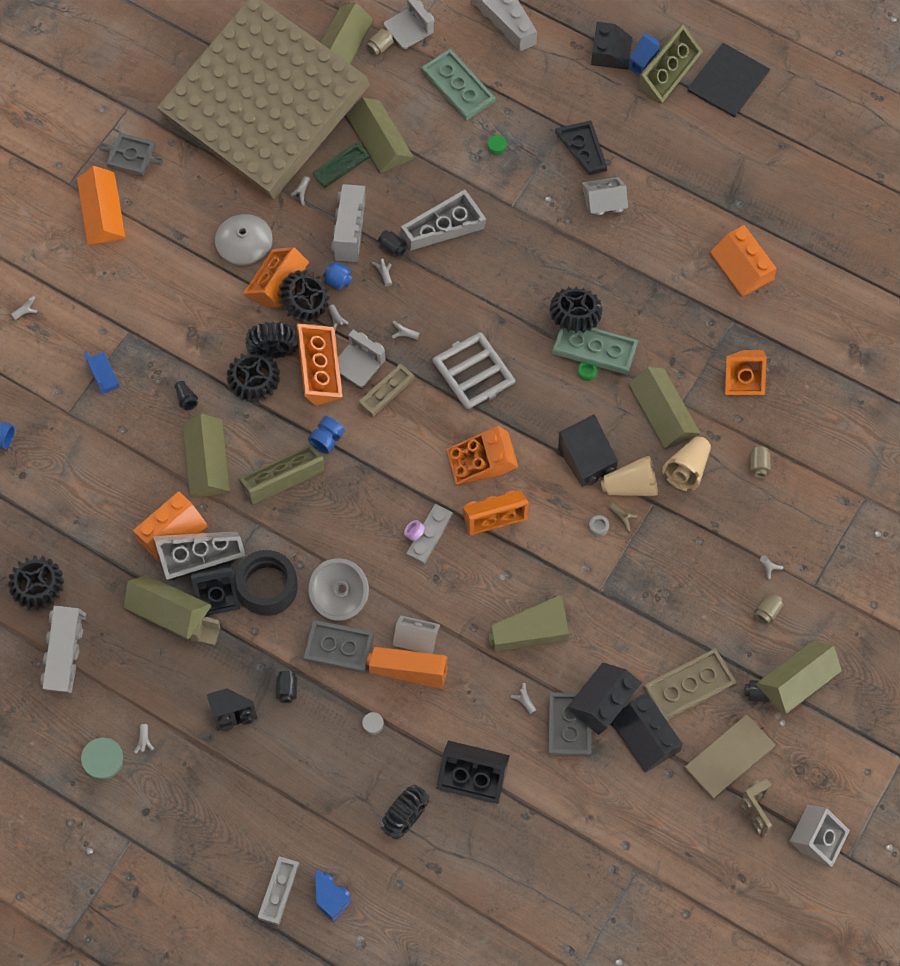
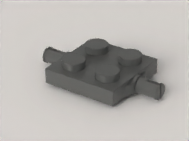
(131, 154)

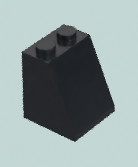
(587, 451)

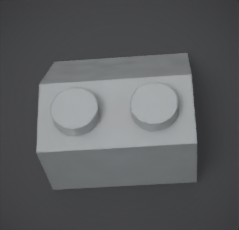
(605, 195)
(819, 835)

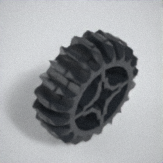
(308, 286)
(576, 309)
(273, 339)
(251, 366)
(41, 570)
(404, 811)

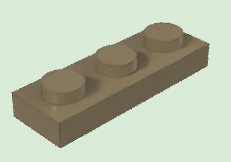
(386, 390)

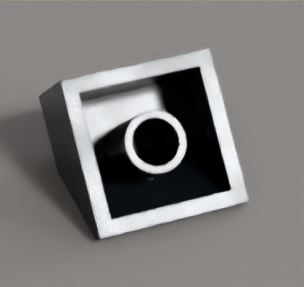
(611, 46)
(216, 587)

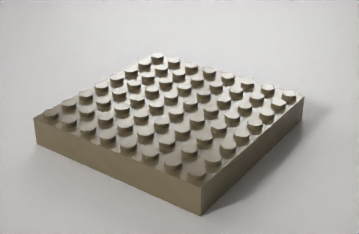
(263, 96)

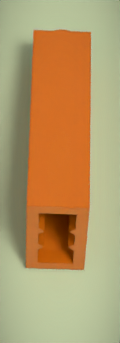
(409, 666)

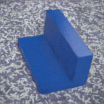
(102, 372)

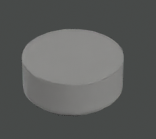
(599, 525)
(373, 723)

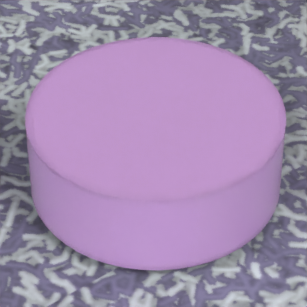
(414, 530)

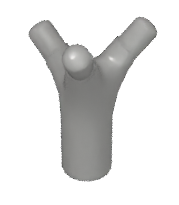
(301, 189)
(384, 270)
(24, 309)
(337, 319)
(403, 331)
(769, 566)
(524, 699)
(143, 739)

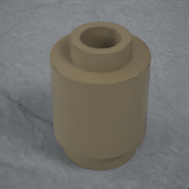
(380, 42)
(760, 462)
(769, 608)

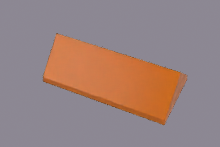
(100, 206)
(319, 363)

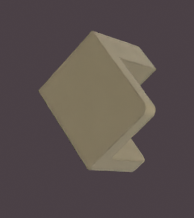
(206, 631)

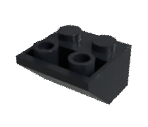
(230, 709)

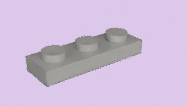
(434, 527)
(278, 890)

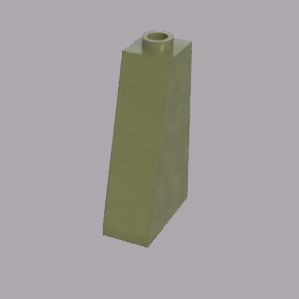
(532, 627)

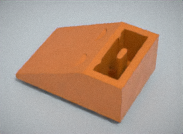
(482, 456)

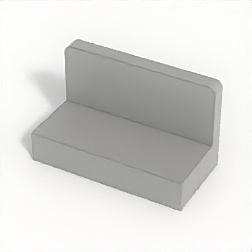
(415, 634)

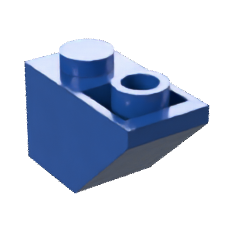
(643, 54)
(330, 898)

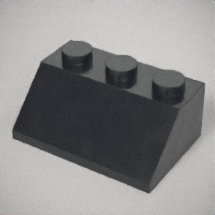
(604, 696)
(646, 732)
(472, 771)

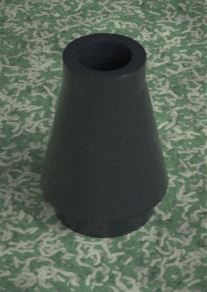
(186, 397)

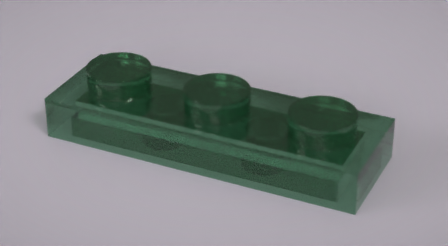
(340, 165)

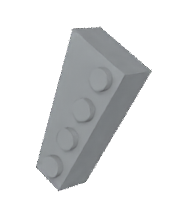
(511, 20)
(443, 222)
(349, 223)
(196, 551)
(62, 649)

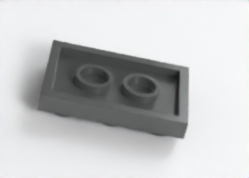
(338, 646)
(566, 731)

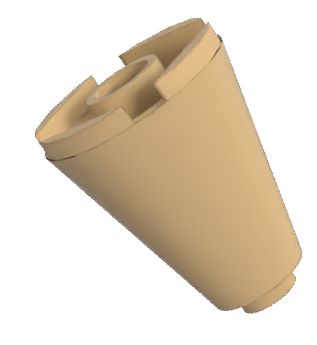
(688, 464)
(632, 480)

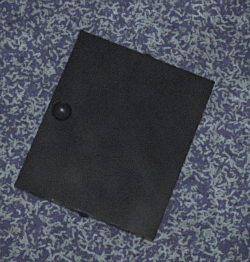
(728, 79)

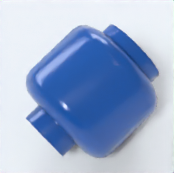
(337, 275)

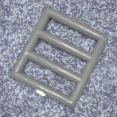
(487, 352)

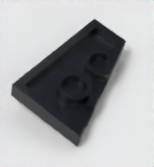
(584, 146)

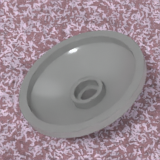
(245, 248)
(326, 589)

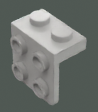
(411, 24)
(360, 359)

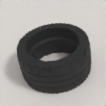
(260, 560)

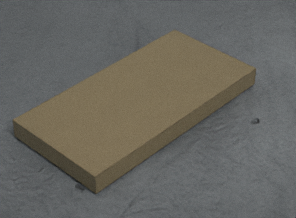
(690, 684)
(729, 757)

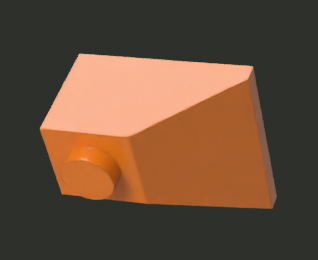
(745, 373)

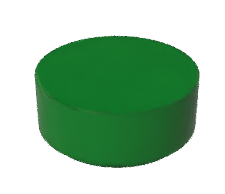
(497, 144)
(587, 371)

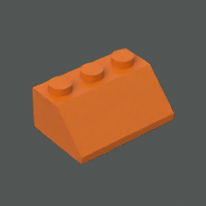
(743, 261)
(277, 266)
(495, 512)
(172, 518)

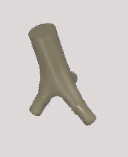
(624, 515)

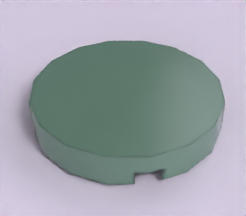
(102, 758)

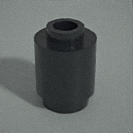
(392, 243)
(286, 686)
(754, 693)

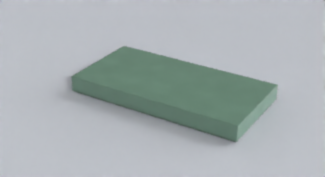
(458, 84)
(597, 348)

